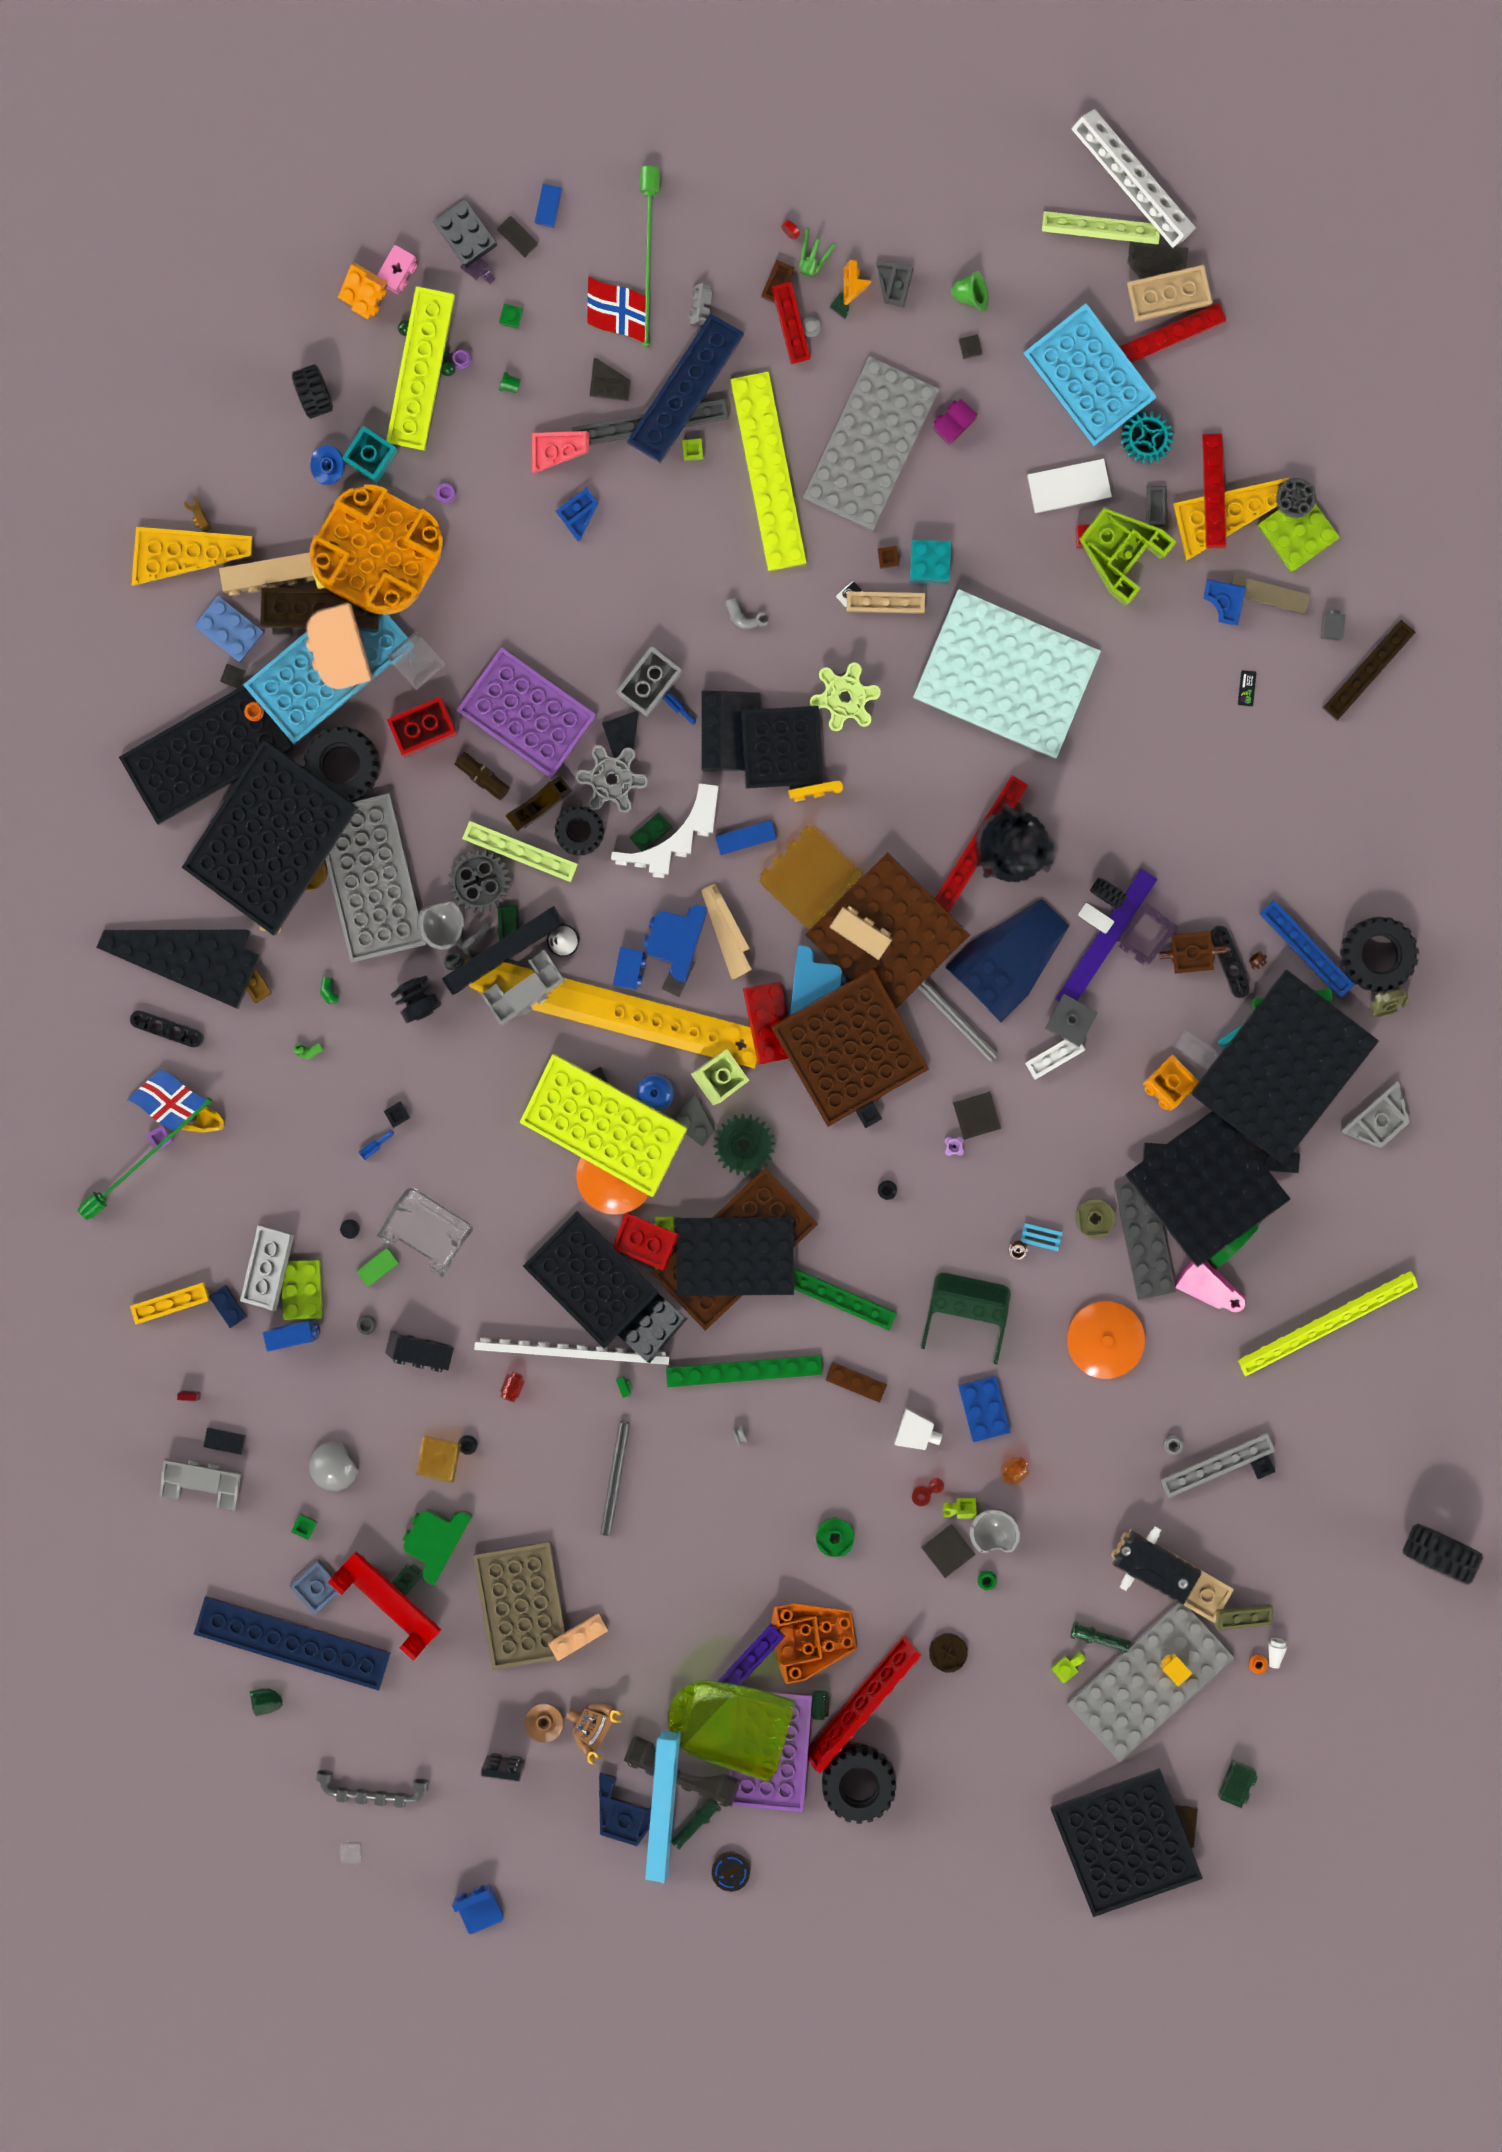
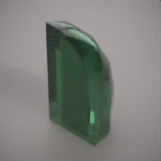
(265, 1701)

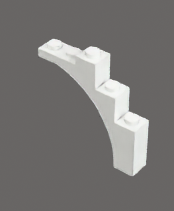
(700, 821)

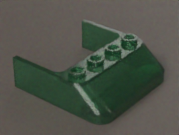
(970, 1300)

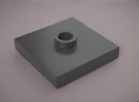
(1071, 1020)

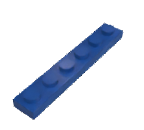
(1306, 949)

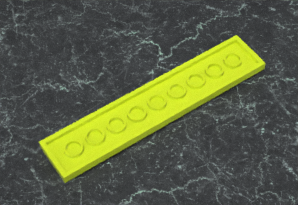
(768, 471)

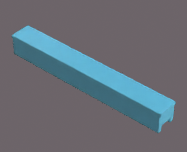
(662, 1806)

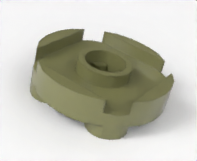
(1388, 1003)
(1086, 1211)

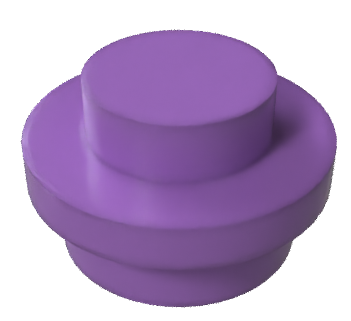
(461, 359)

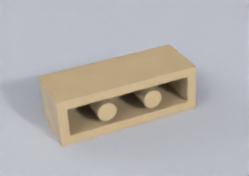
(862, 932)

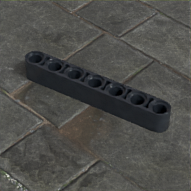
(503, 950)

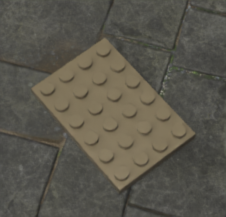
(519, 1604)

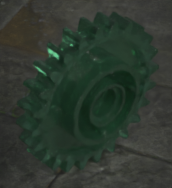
(747, 1159)

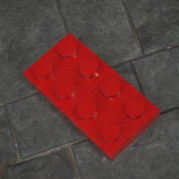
(765, 1008)

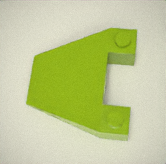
(1116, 544)

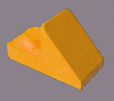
(852, 284)

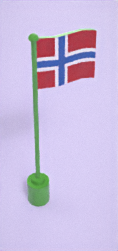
(617, 307)

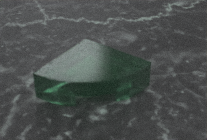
(839, 307)

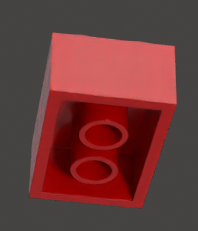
(422, 727)

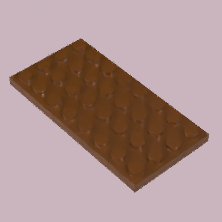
(759, 1198)

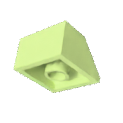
(720, 1077)

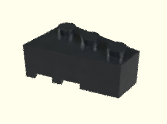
(419, 1352)

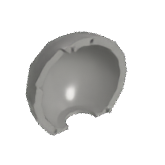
(440, 925)
(332, 1467)
(994, 1531)

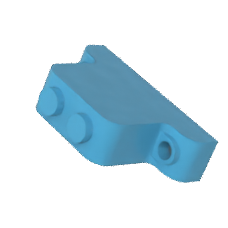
(813, 979)

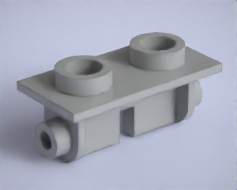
(700, 295)

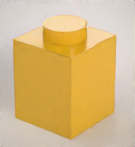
(1175, 1669)

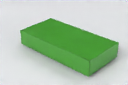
(377, 1267)

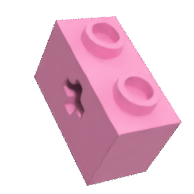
(397, 259)

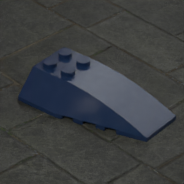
(1009, 958)

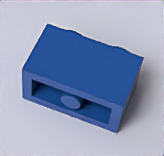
(628, 968)

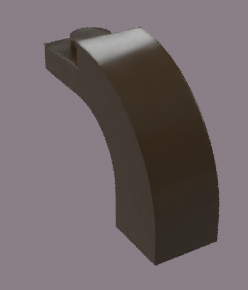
(539, 804)

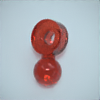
(935, 1486)

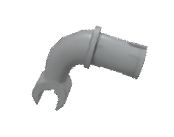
(739, 619)

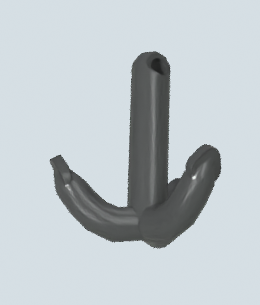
(472, 940)

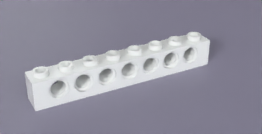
(1133, 178)

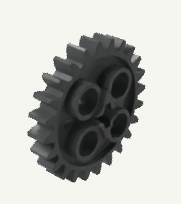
(474, 864)

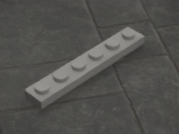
(1217, 1465)

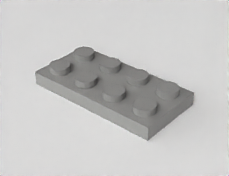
(267, 1268)

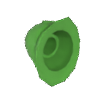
(971, 291)

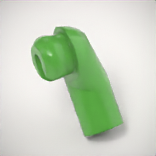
(307, 1052)

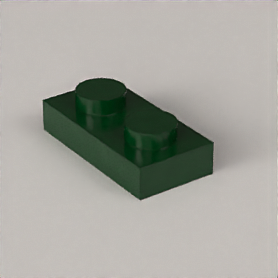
(650, 832)

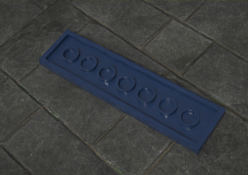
(685, 388)

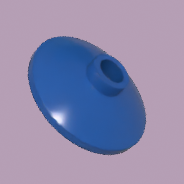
(321, 462)

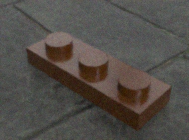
(856, 1382)

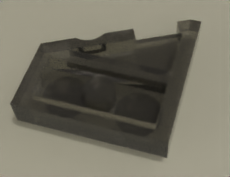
(608, 382)

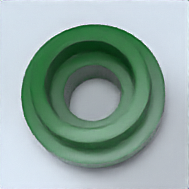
(987, 1586)

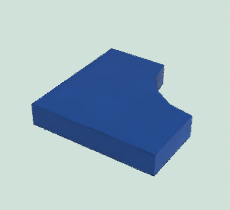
(1227, 599)

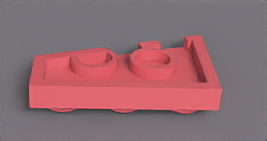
(557, 447)

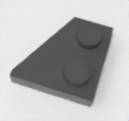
(894, 282)
(696, 1120)

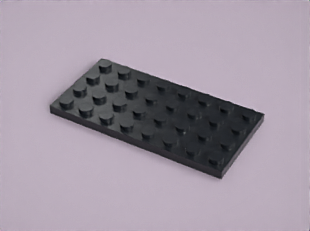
(199, 755)

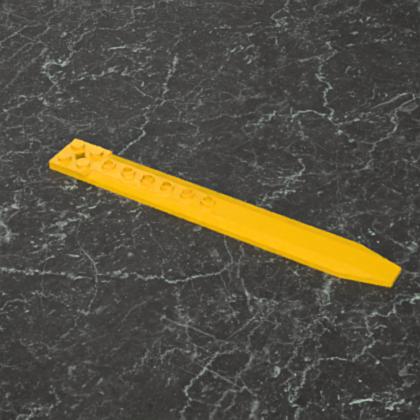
(632, 1016)

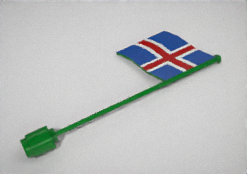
(166, 1102)

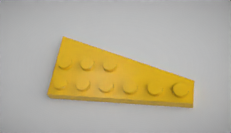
(1241, 508)
(176, 552)

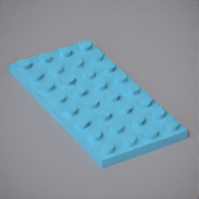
(296, 693)

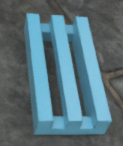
(1057, 1241)

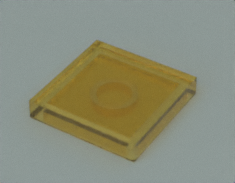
(438, 1459)

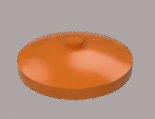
(606, 1191)
(1105, 1339)

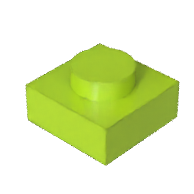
(692, 449)

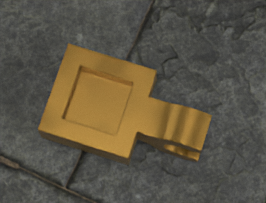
(200, 519)

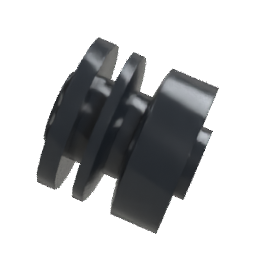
(417, 1001)

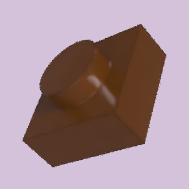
(888, 557)

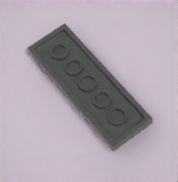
(1144, 1244)

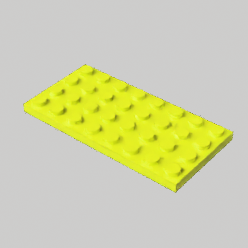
(603, 1125)

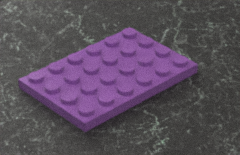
(526, 712)
(788, 1786)

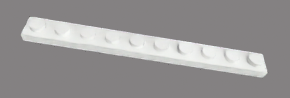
(564, 1350)

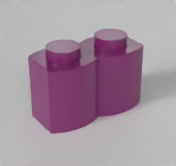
(954, 421)

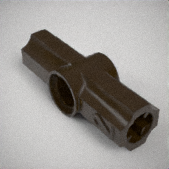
(482, 776)

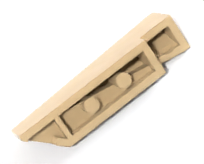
(727, 932)

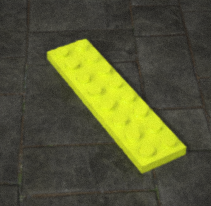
(420, 368)

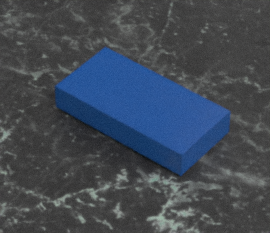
(548, 205)

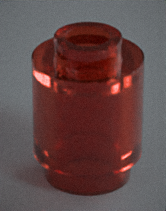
(512, 1386)

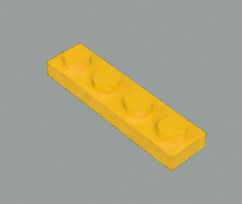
(170, 1303)

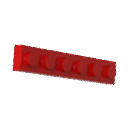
(1173, 333)
(1213, 491)

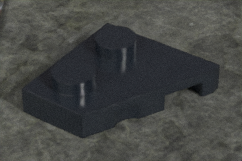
(621, 732)

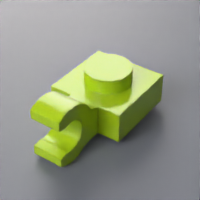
(964, 1508)
(1067, 1668)

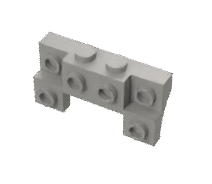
(526, 993)
(201, 1478)

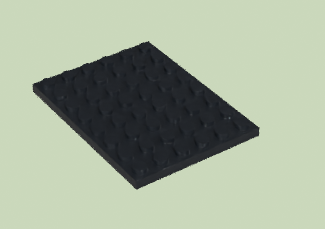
(269, 837)
(1284, 1067)

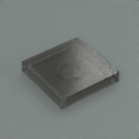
(976, 1115)
(948, 1550)

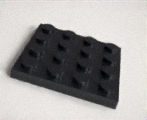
(781, 747)

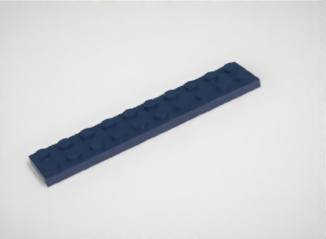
(292, 1643)

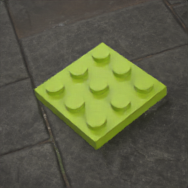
(1298, 538)

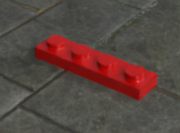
(790, 323)

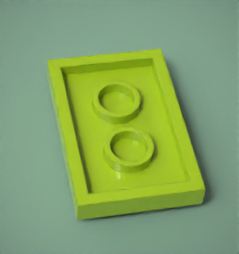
(302, 1290)

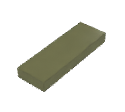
(1244, 1617)

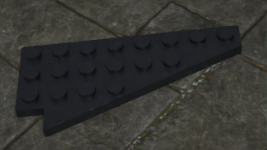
(199, 959)

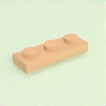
(577, 1637)

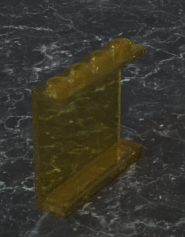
(810, 877)

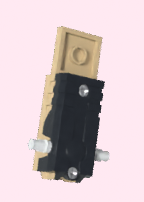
(1169, 1574)

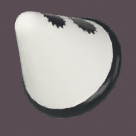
(563, 941)

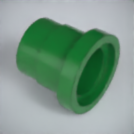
(509, 383)

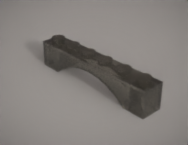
(720, 1787)

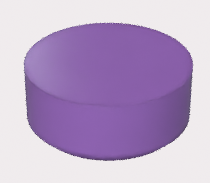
(445, 493)

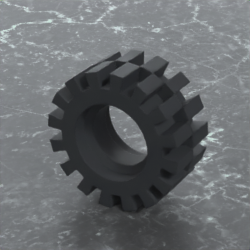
(1108, 893)

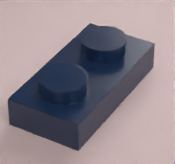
(227, 1306)

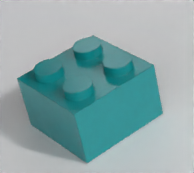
(370, 454)
(930, 561)

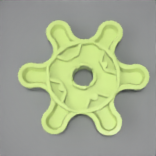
(841, 709)

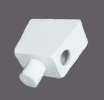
(916, 1431)

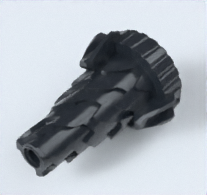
(1008, 845)

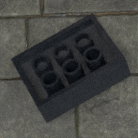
(722, 728)

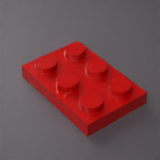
(645, 1241)

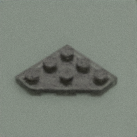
(1155, 259)

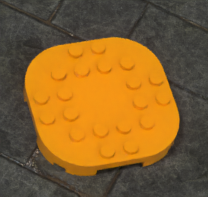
(376, 550)

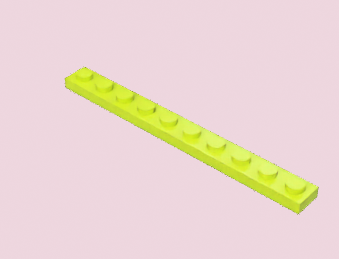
(1328, 1323)

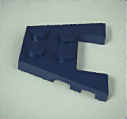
(620, 1818)

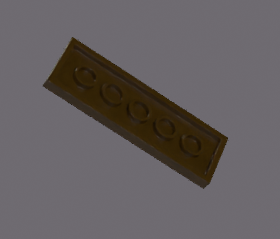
(296, 606)

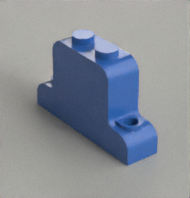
(676, 939)

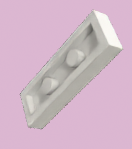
(1053, 1058)

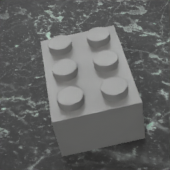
(649, 682)

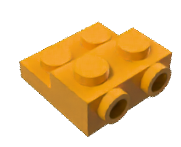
(363, 291)
(1170, 1083)

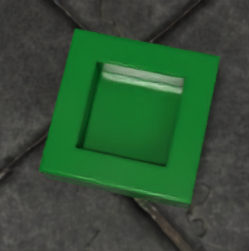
(511, 316)
(624, 1386)
(304, 1526)

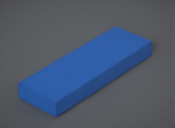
(746, 837)

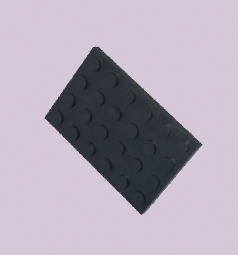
(735, 1256)
(590, 1279)

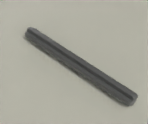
(615, 1476)

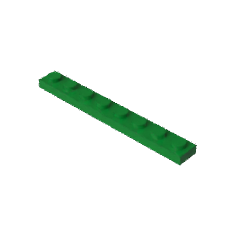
(744, 1371)

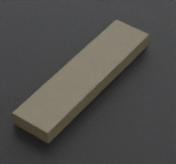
(1273, 595)

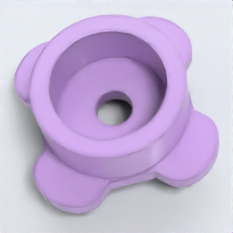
(950, 1142)

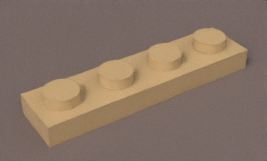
(886, 602)

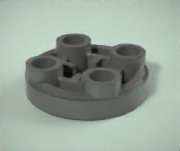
(1296, 498)

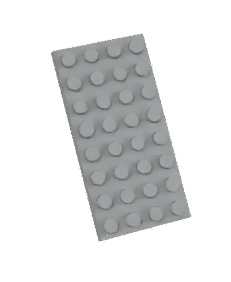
(870, 443)
(373, 883)
(1136, 1694)

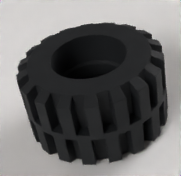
(312, 391)
(567, 818)

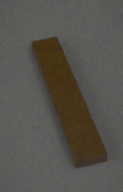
(1369, 670)

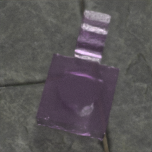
(477, 270)

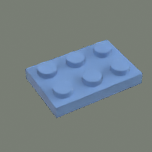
(229, 629)

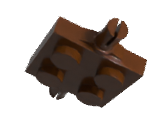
(1192, 952)

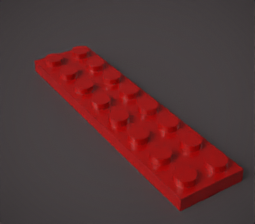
(862, 1703)

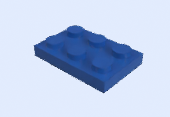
(984, 1408)

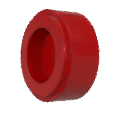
(790, 229)

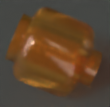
(1014, 1470)

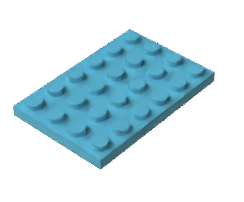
(1090, 375)

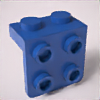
(478, 1908)

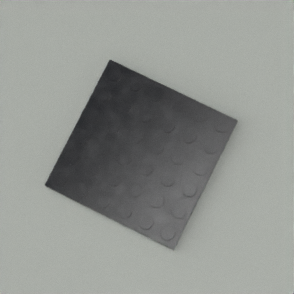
(1207, 1187)
(1126, 1842)

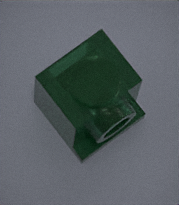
(402, 1583)

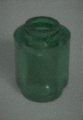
(820, 1705)

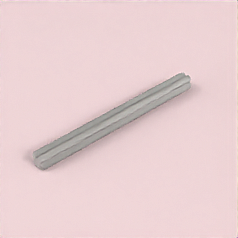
(958, 1021)

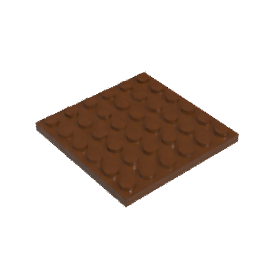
(918, 924)
(850, 1047)

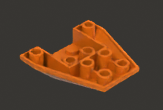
(812, 1639)

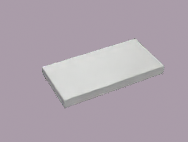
(1069, 486)

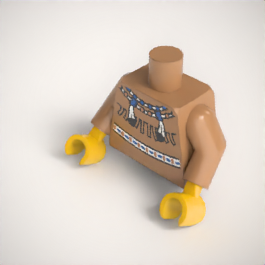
(592, 1727)

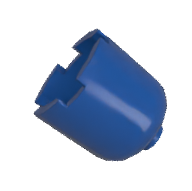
(665, 1090)

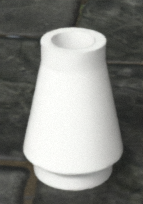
(1277, 1650)

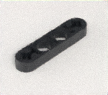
(1232, 960)
(166, 1030)

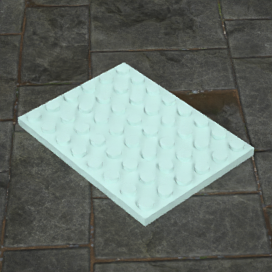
(1006, 674)

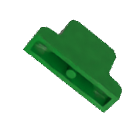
(434, 1540)

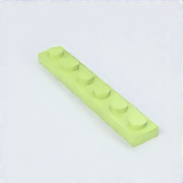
(1100, 227)
(520, 851)

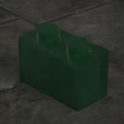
(1237, 1784)

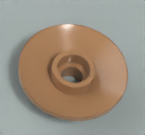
(541, 1732)

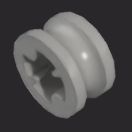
(739, 1435)

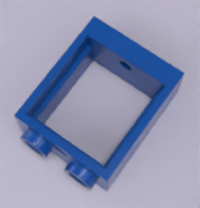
(291, 1335)

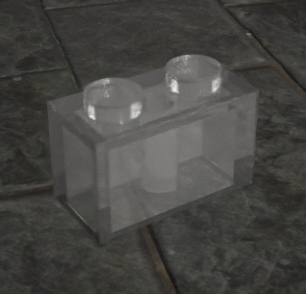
(1195, 1049)

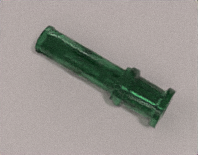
(1089, 1637)
(702, 1817)

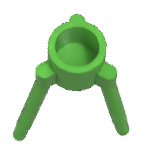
(809, 266)

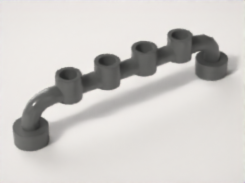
(380, 1797)

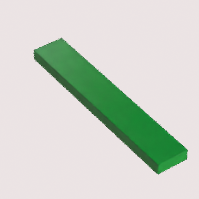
(843, 1300)

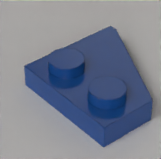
(578, 512)

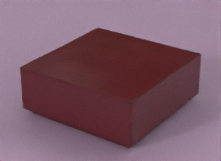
(188, 1395)

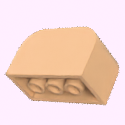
(338, 648)

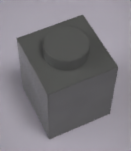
(1333, 625)

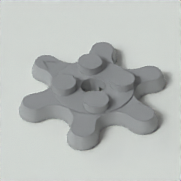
(598, 779)

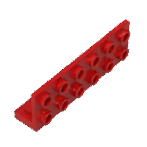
(389, 1600)

